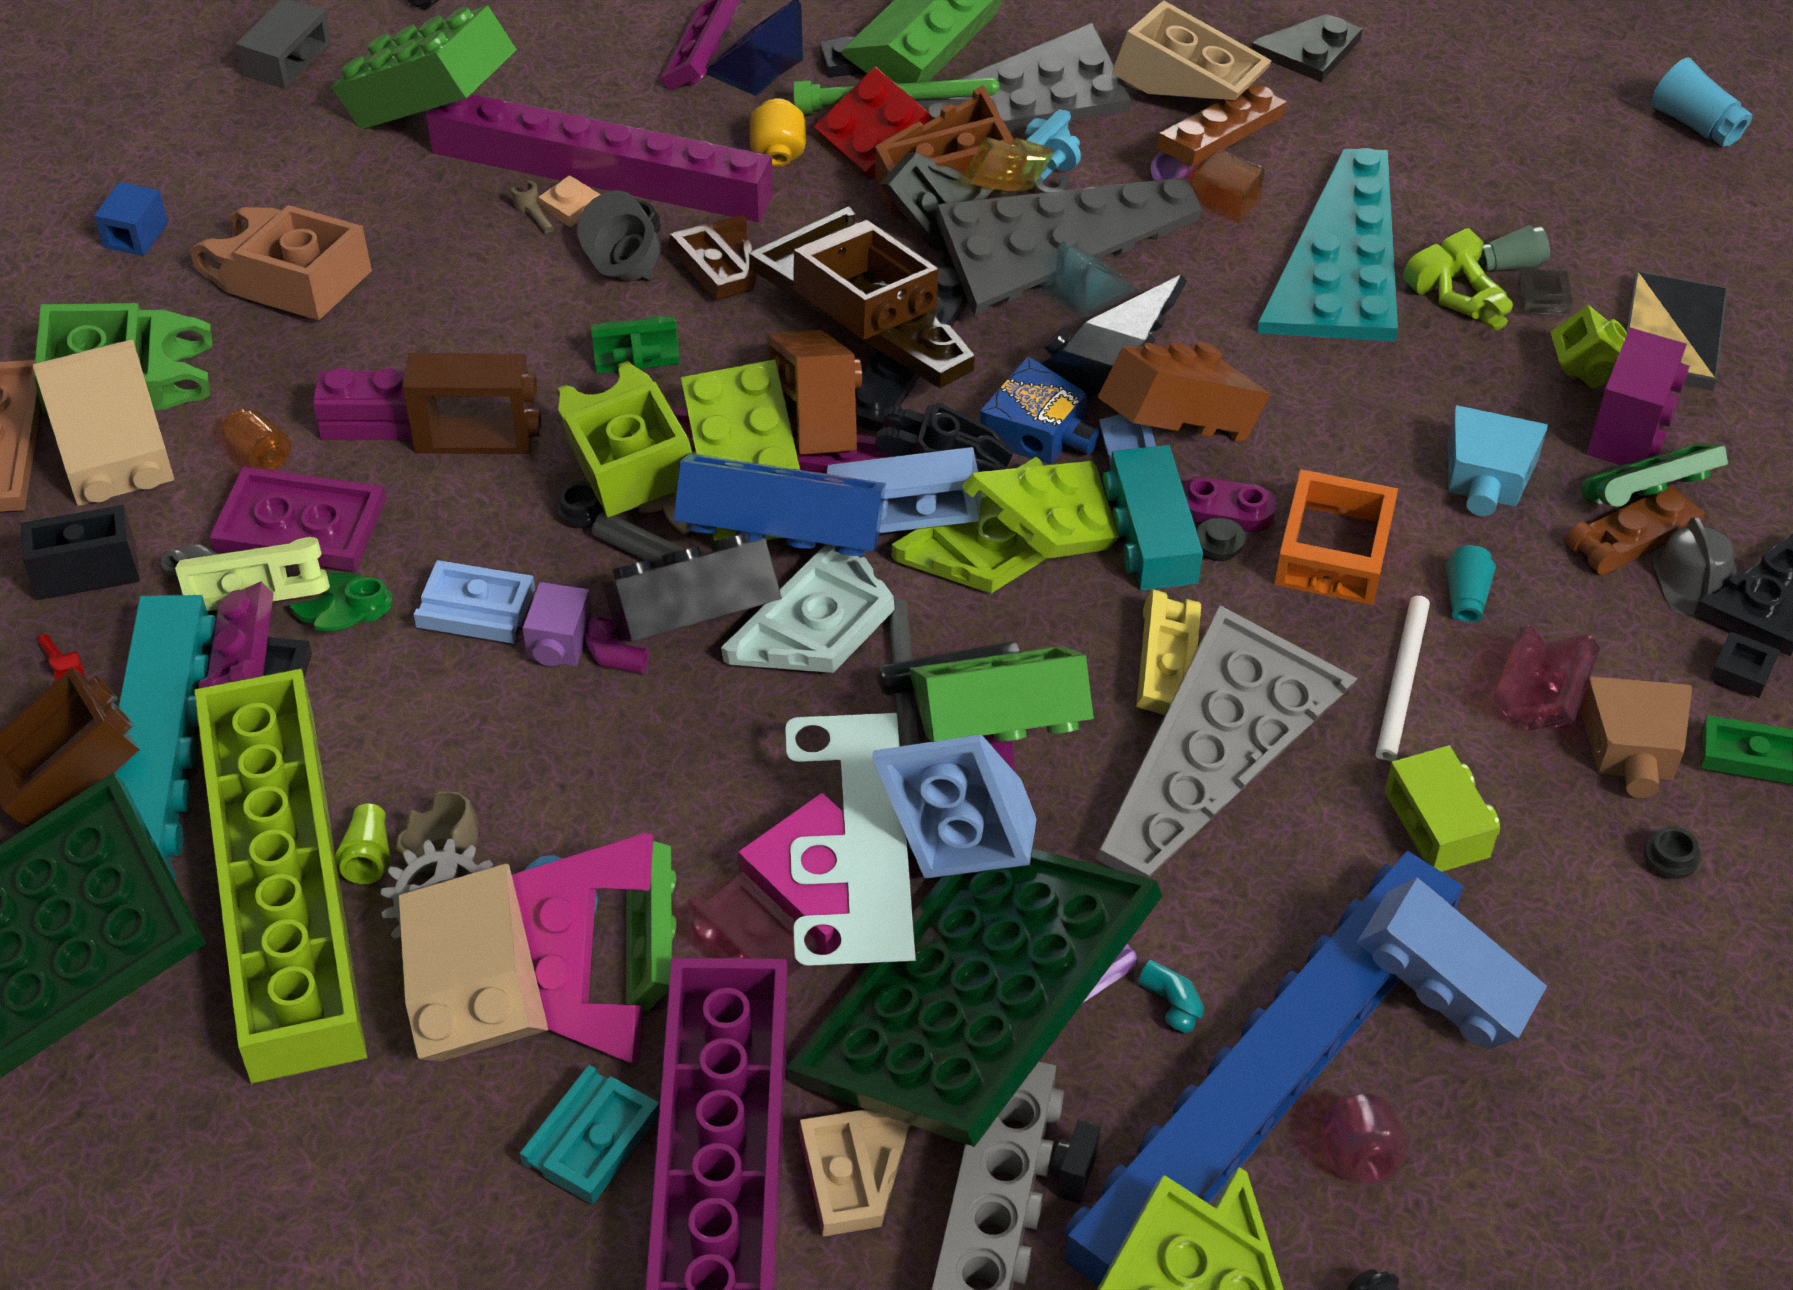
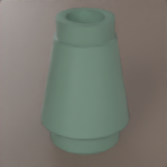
(1517, 250)

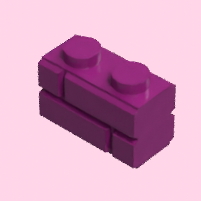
(361, 405)

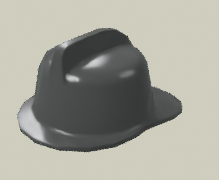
(619, 237)
(1693, 565)

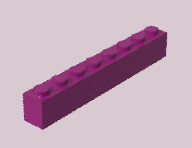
(603, 155)

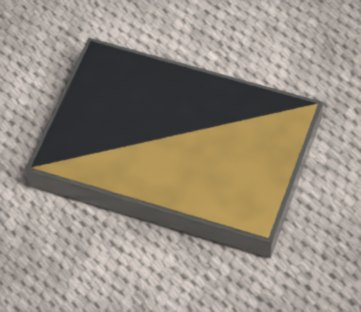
(1684, 313)

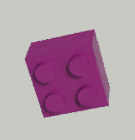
(1639, 399)

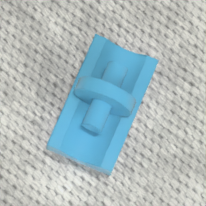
(1055, 135)

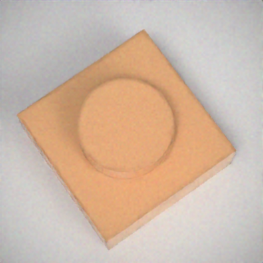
(567, 200)

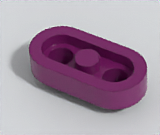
(1243, 503)

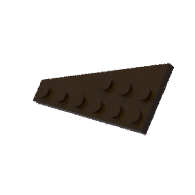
(918, 344)

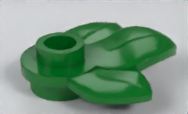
(345, 602)

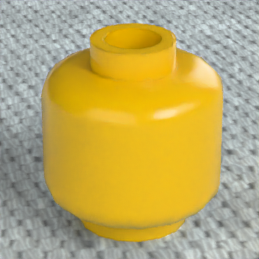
(778, 131)

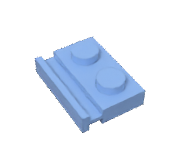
(474, 601)

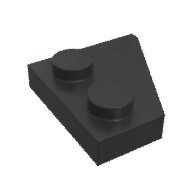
(1311, 46)
(918, 188)

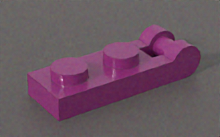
(240, 636)

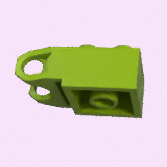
(625, 440)

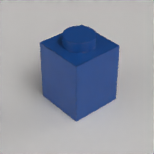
(131, 219)

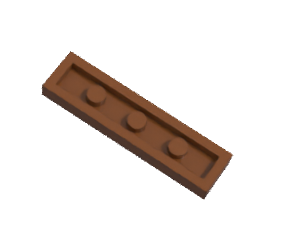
(1221, 125)

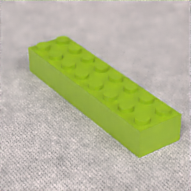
(278, 878)

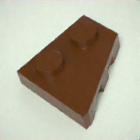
(717, 255)

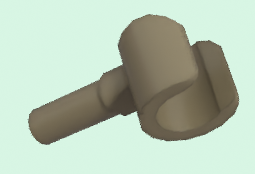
(528, 203)

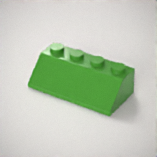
(918, 37)

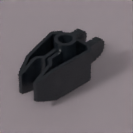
(941, 430)

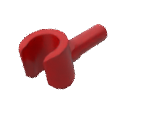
(59, 662)

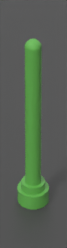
(812, 97)

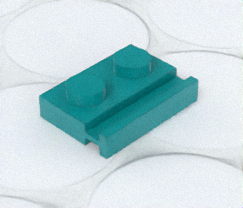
(590, 1134)

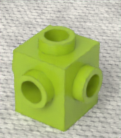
(1588, 346)

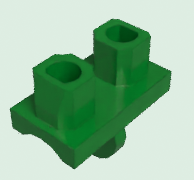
(641, 342)

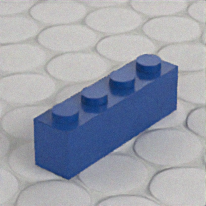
(779, 503)

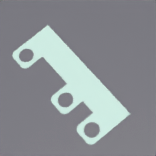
(869, 855)

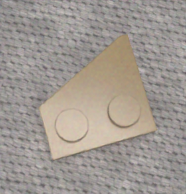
(852, 1167)

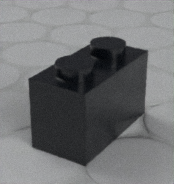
(79, 552)

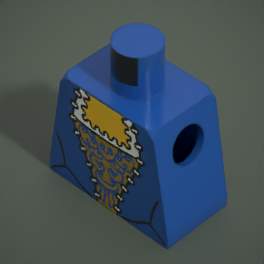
(1040, 414)

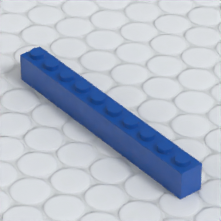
(1257, 1079)

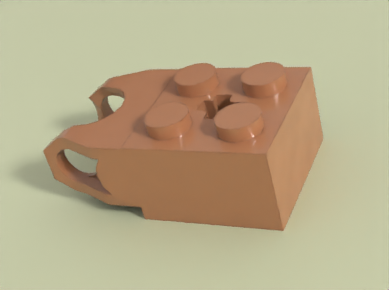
(287, 259)

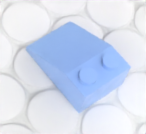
(958, 805)

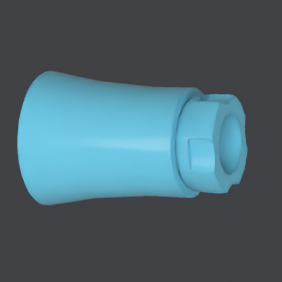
(1700, 103)

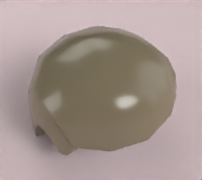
(448, 819)

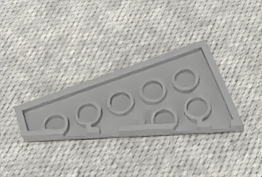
(1227, 722)

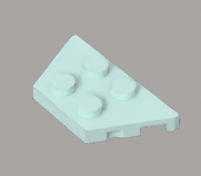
(819, 619)

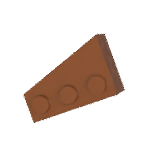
(818, 388)

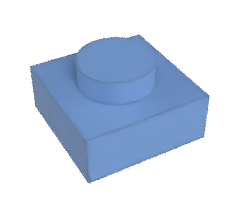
(1122, 434)

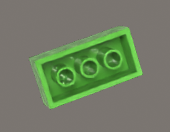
(423, 66)

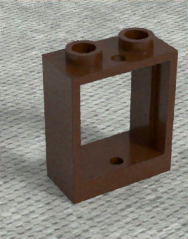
(823, 274)
(470, 376)
(44, 729)

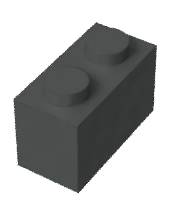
(283, 43)

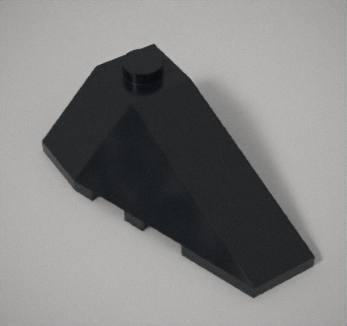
(1092, 348)

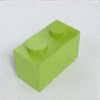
(1442, 809)

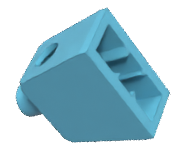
(1491, 457)

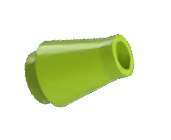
(365, 846)

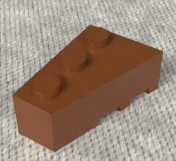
(947, 140)
(1183, 386)

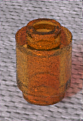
(256, 439)

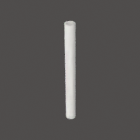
(1402, 679)

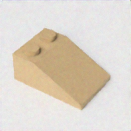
(1185, 57)
(104, 422)
(468, 966)

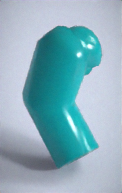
(1178, 991)

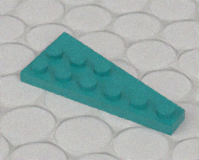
(1344, 261)

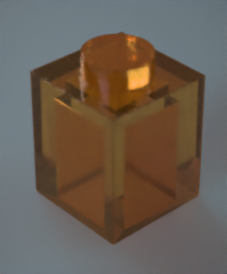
(1228, 185)

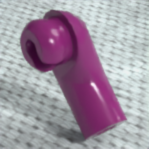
(608, 649)

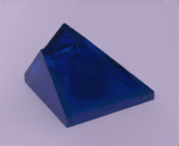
(763, 51)

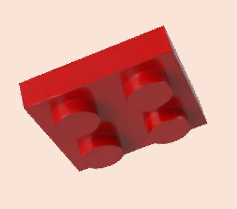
(868, 117)

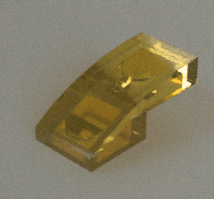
(1007, 165)

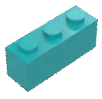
(1153, 518)

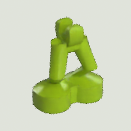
(1456, 257)

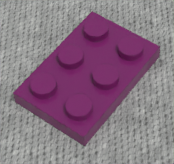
(283, 507)

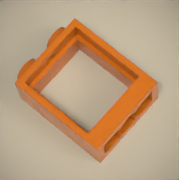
(1352, 575)

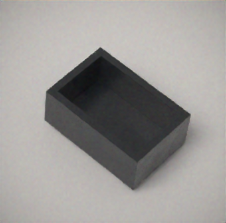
(691, 587)

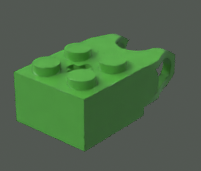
(84, 327)

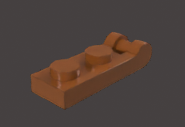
(1632, 530)

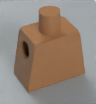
(1636, 729)

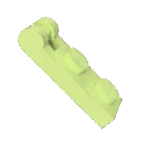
(223, 573)

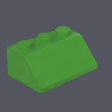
(1004, 694)

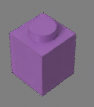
(557, 624)

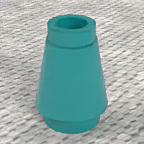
(1469, 581)

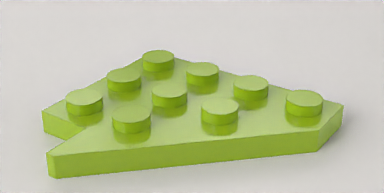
(1196, 1246)

